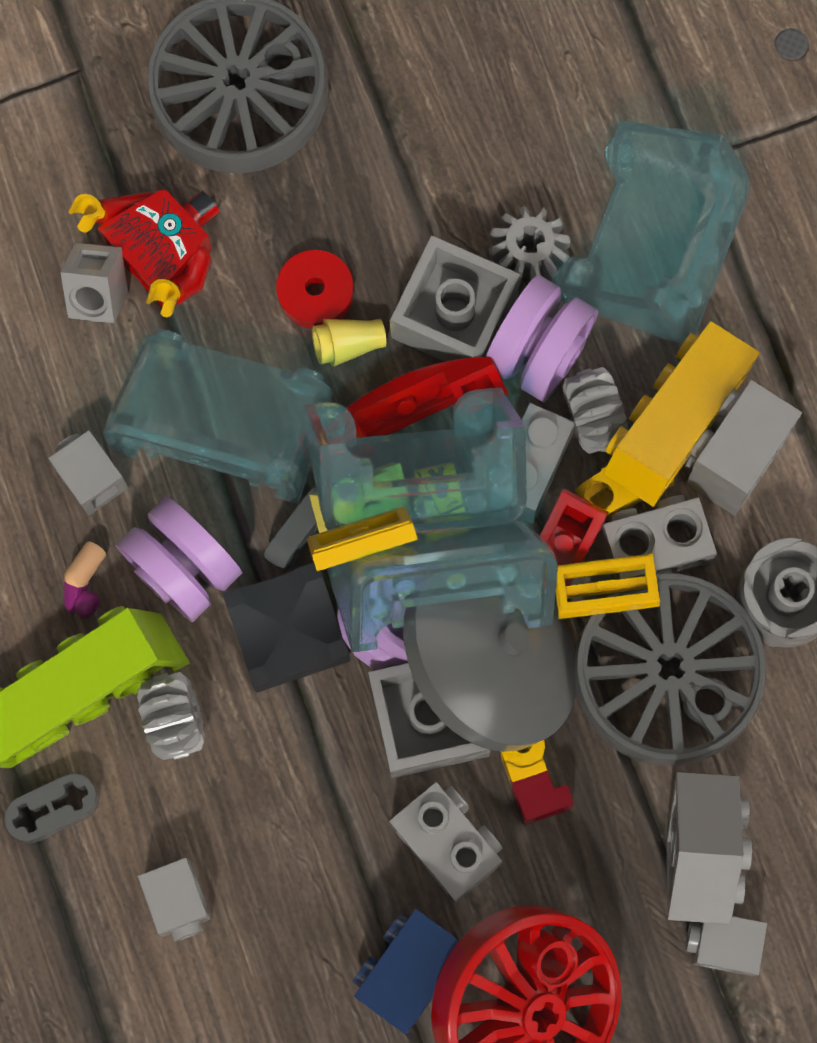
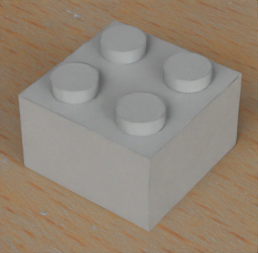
(453, 303)
(747, 439)
(411, 730)
(706, 848)

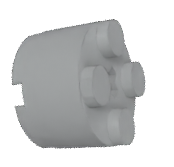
(777, 618)

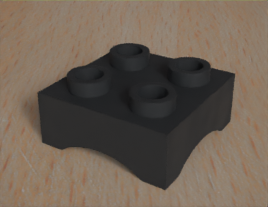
(286, 627)

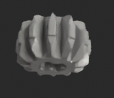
(544, 237)
(594, 408)
(171, 716)

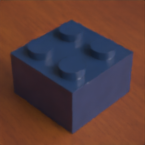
(407, 972)

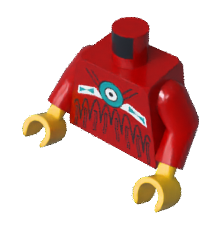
(158, 240)

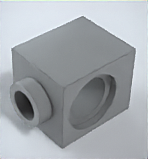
(94, 282)
(87, 471)
(175, 900)
(727, 946)

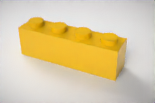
(679, 413)

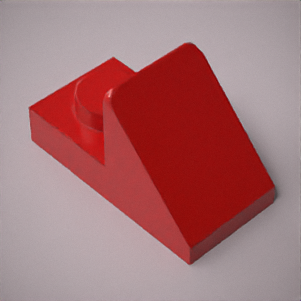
(573, 528)

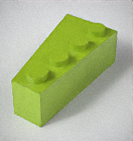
(83, 679)

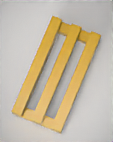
(361, 538)
(609, 604)

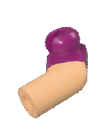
(76, 581)

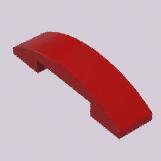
(421, 394)

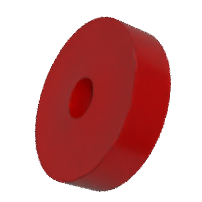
(312, 268)

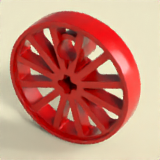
(537, 990)

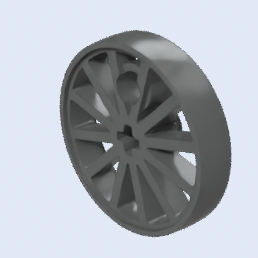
(251, 72)
(672, 689)

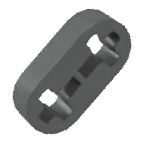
(293, 535)
(46, 797)

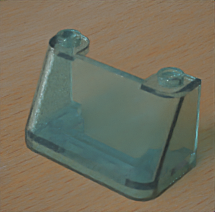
(661, 230)
(217, 413)
(441, 477)
(446, 568)

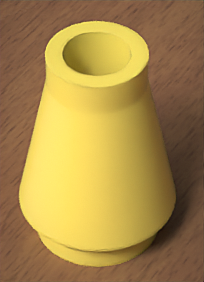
(346, 339)

